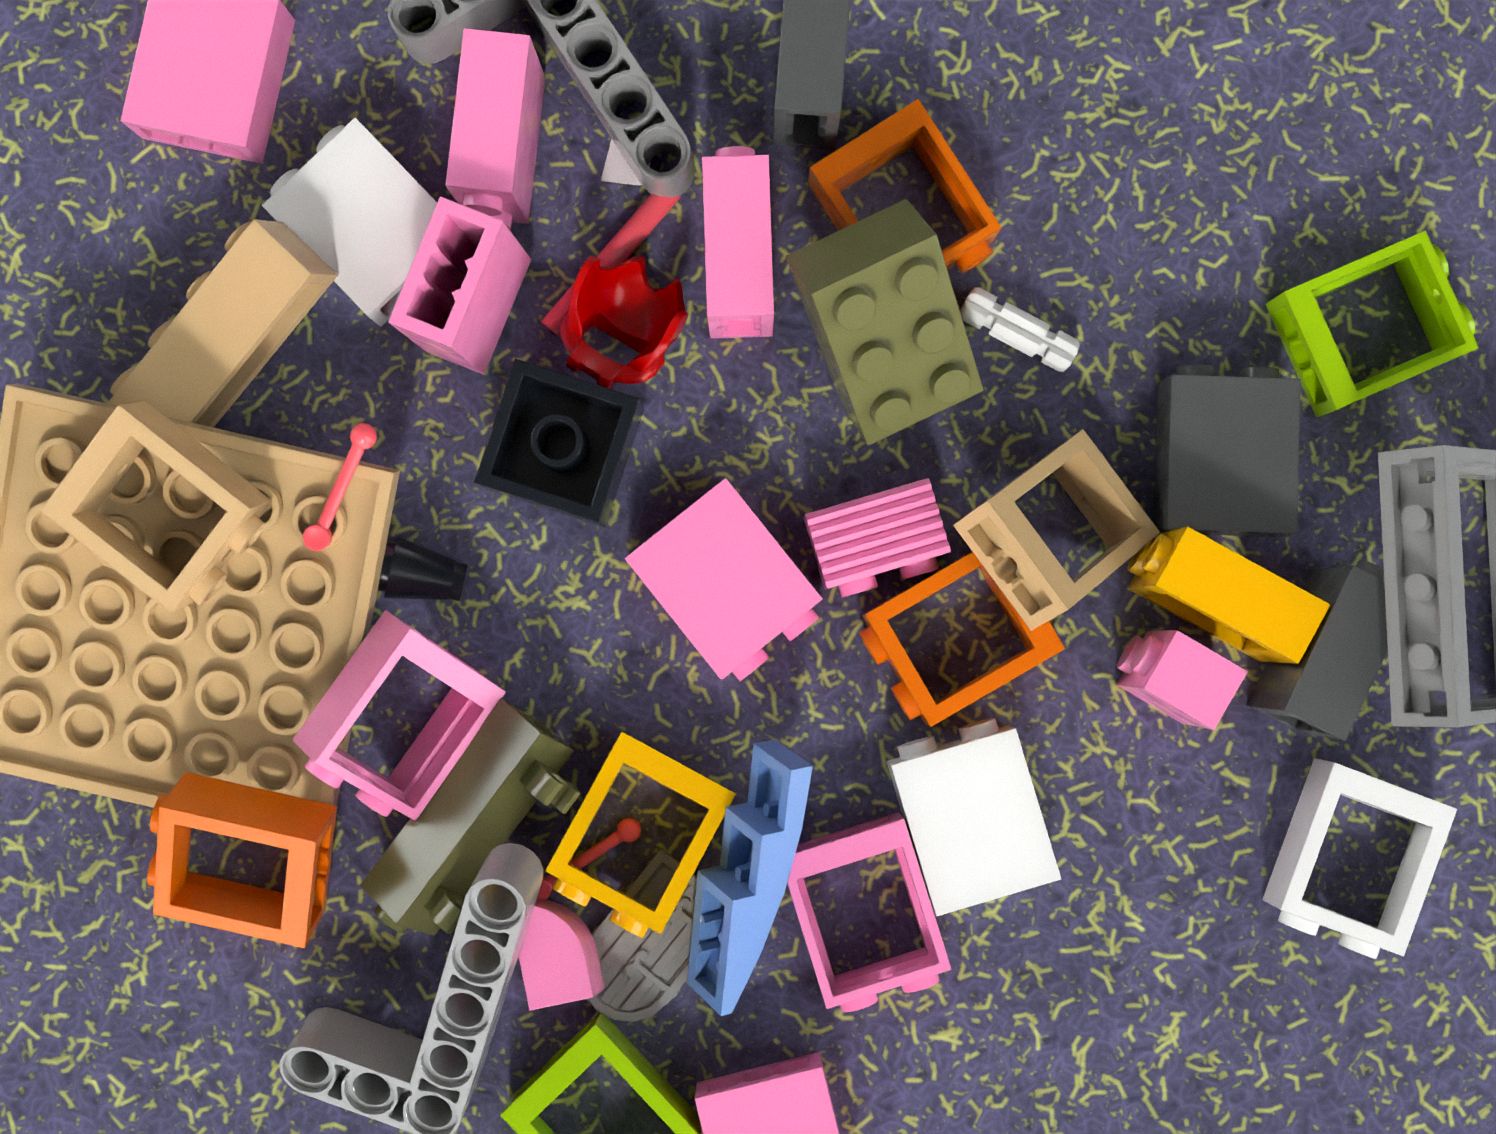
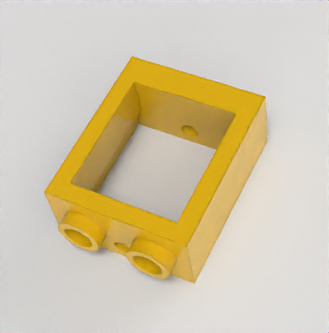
(1227, 595)
(581, 886)

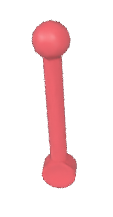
(319, 535)
(627, 831)

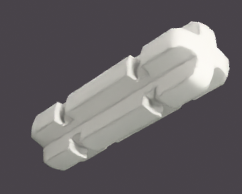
(1019, 329)

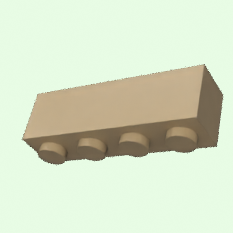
(228, 325)

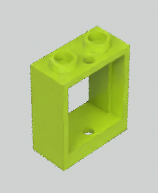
(1311, 345)
(592, 1041)

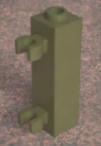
(473, 811)

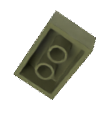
(887, 321)

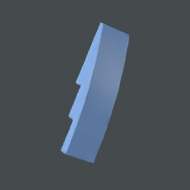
(744, 892)

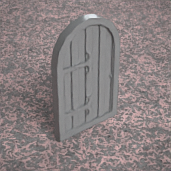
(649, 970)

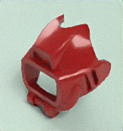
(626, 308)

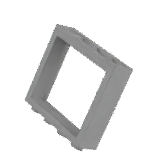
(1428, 583)

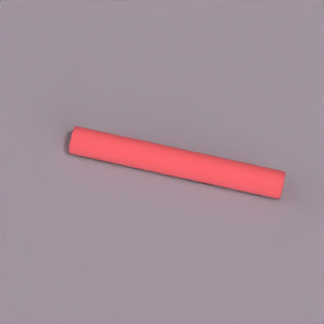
(619, 248)

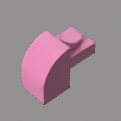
(558, 957)

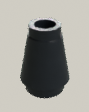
(420, 573)

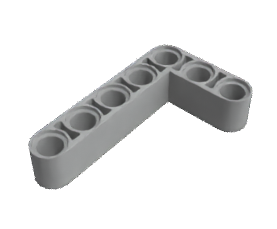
(571, 39)
(430, 1080)

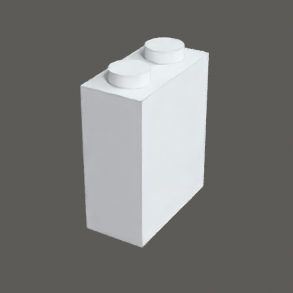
(356, 215)
(973, 816)

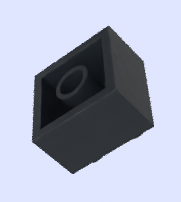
(560, 443)

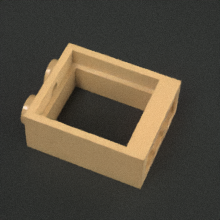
(103, 465)
(1039, 583)

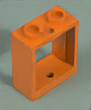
(885, 142)
(911, 691)
(251, 815)

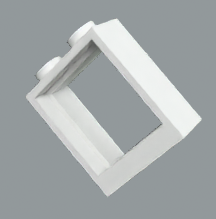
(1305, 837)

